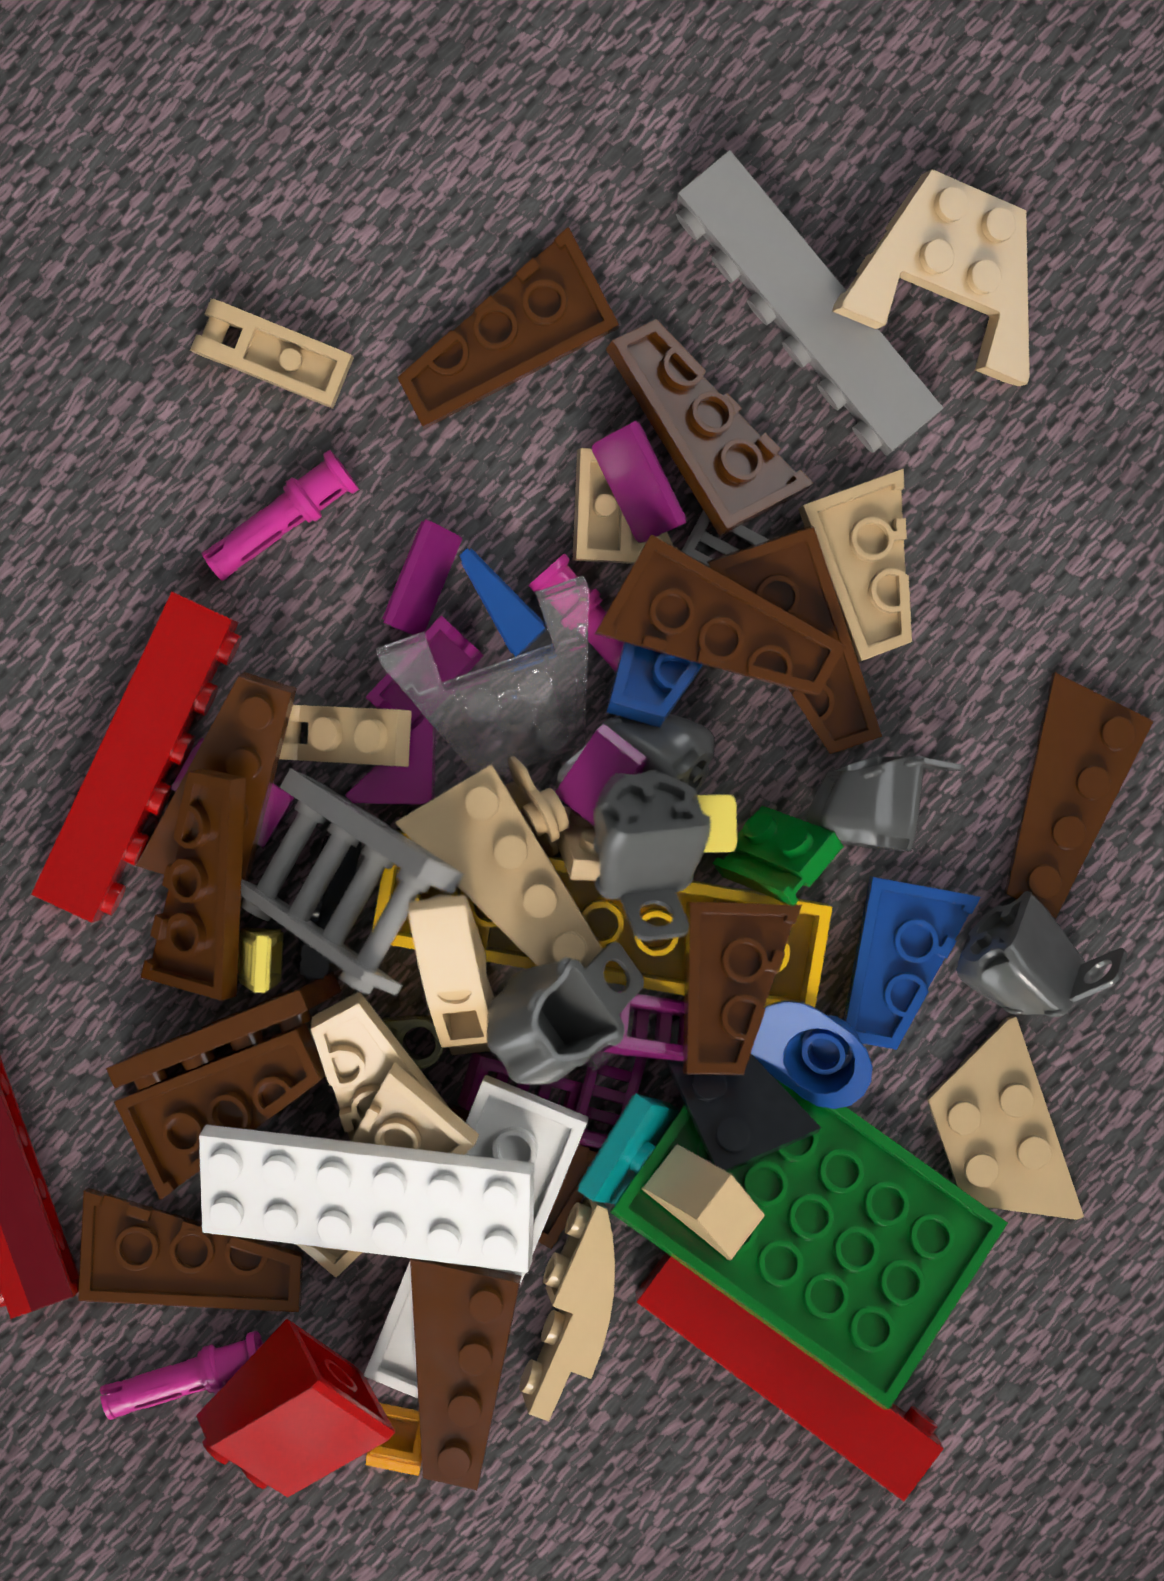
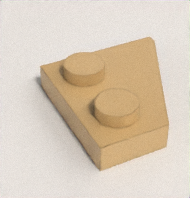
(599, 524)

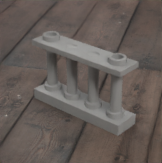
(382, 850)

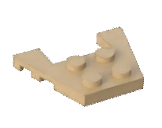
(959, 248)

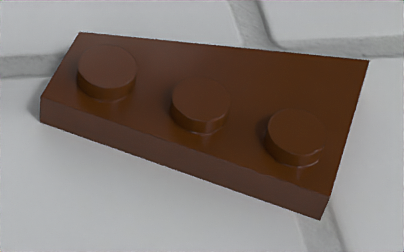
(728, 977)

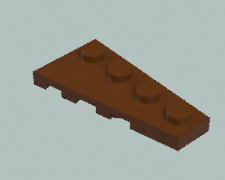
(1074, 780)
(202, 908)
(166, 1259)
(460, 1351)

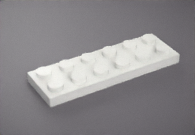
(509, 1127)
(367, 1197)

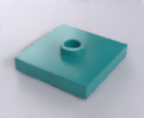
(626, 1148)

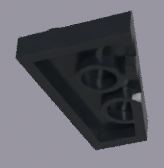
(739, 1114)

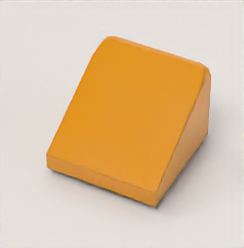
(403, 1449)

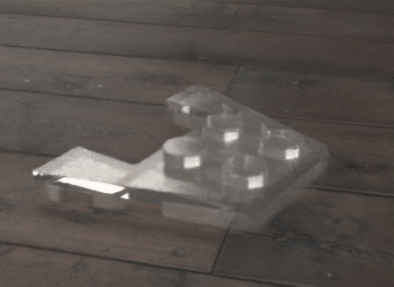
(514, 707)

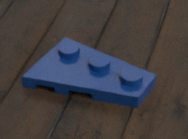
(649, 684)
(898, 953)

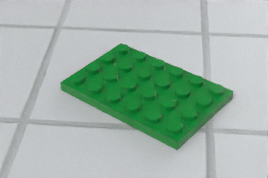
(853, 1248)

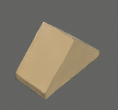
(705, 1200)

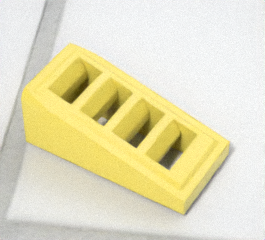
(723, 816)
(260, 958)

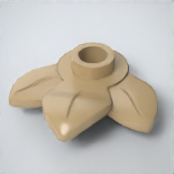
(540, 809)

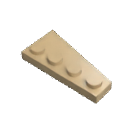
(403, 1117)

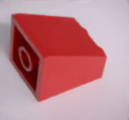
(293, 1413)

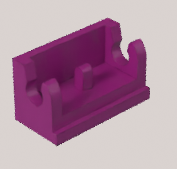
(452, 656)

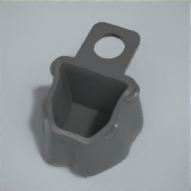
(676, 748)
(874, 801)
(649, 846)
(1029, 963)
(559, 1016)

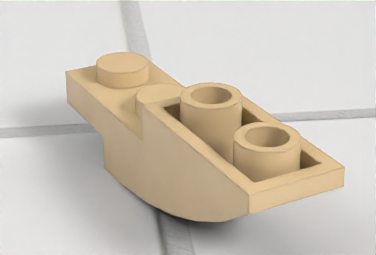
(452, 971)
(583, 1289)

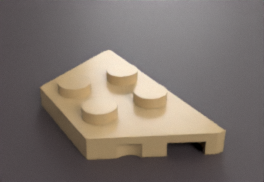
(1002, 1132)

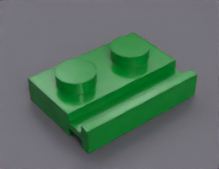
(779, 854)

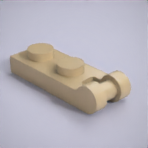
(274, 354)
(349, 735)

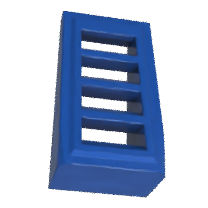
(510, 614)

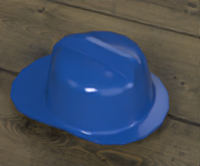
(813, 1054)

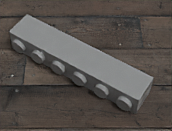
(799, 294)

